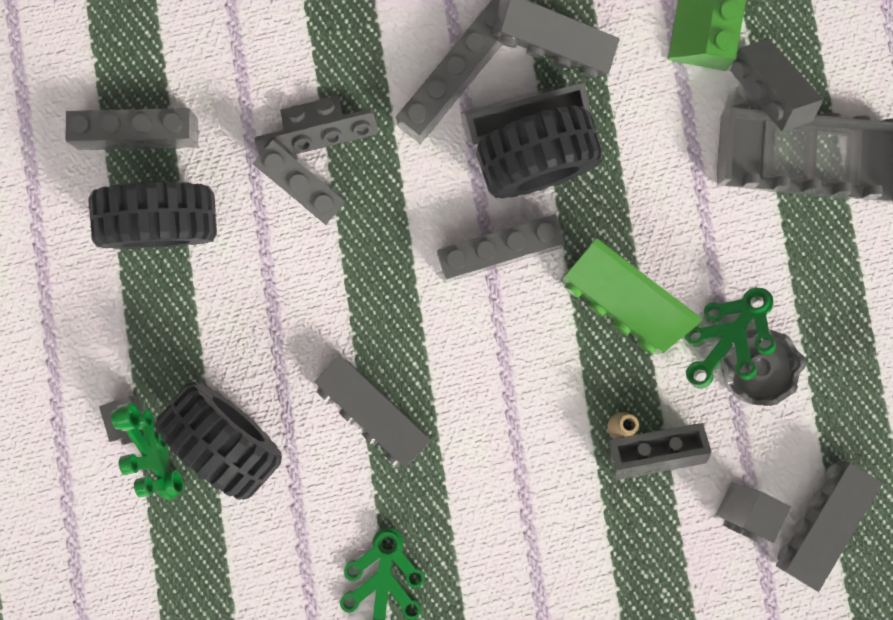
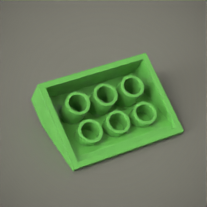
(629, 299)

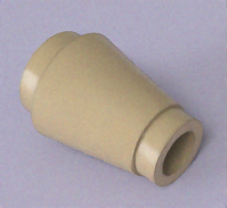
(616, 428)

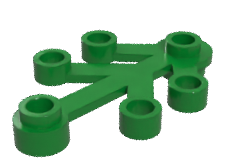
(732, 334)
(168, 482)
(383, 580)

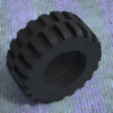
(539, 151)
(152, 215)
(218, 441)

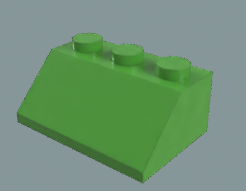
(706, 32)

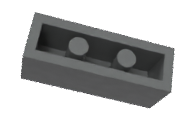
(776, 85)
(300, 181)
(659, 451)
(752, 513)

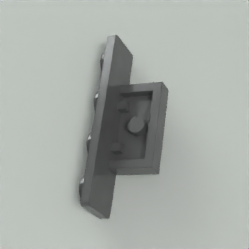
(319, 126)

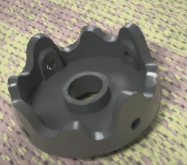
(779, 379)

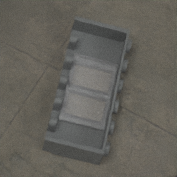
(815, 159)

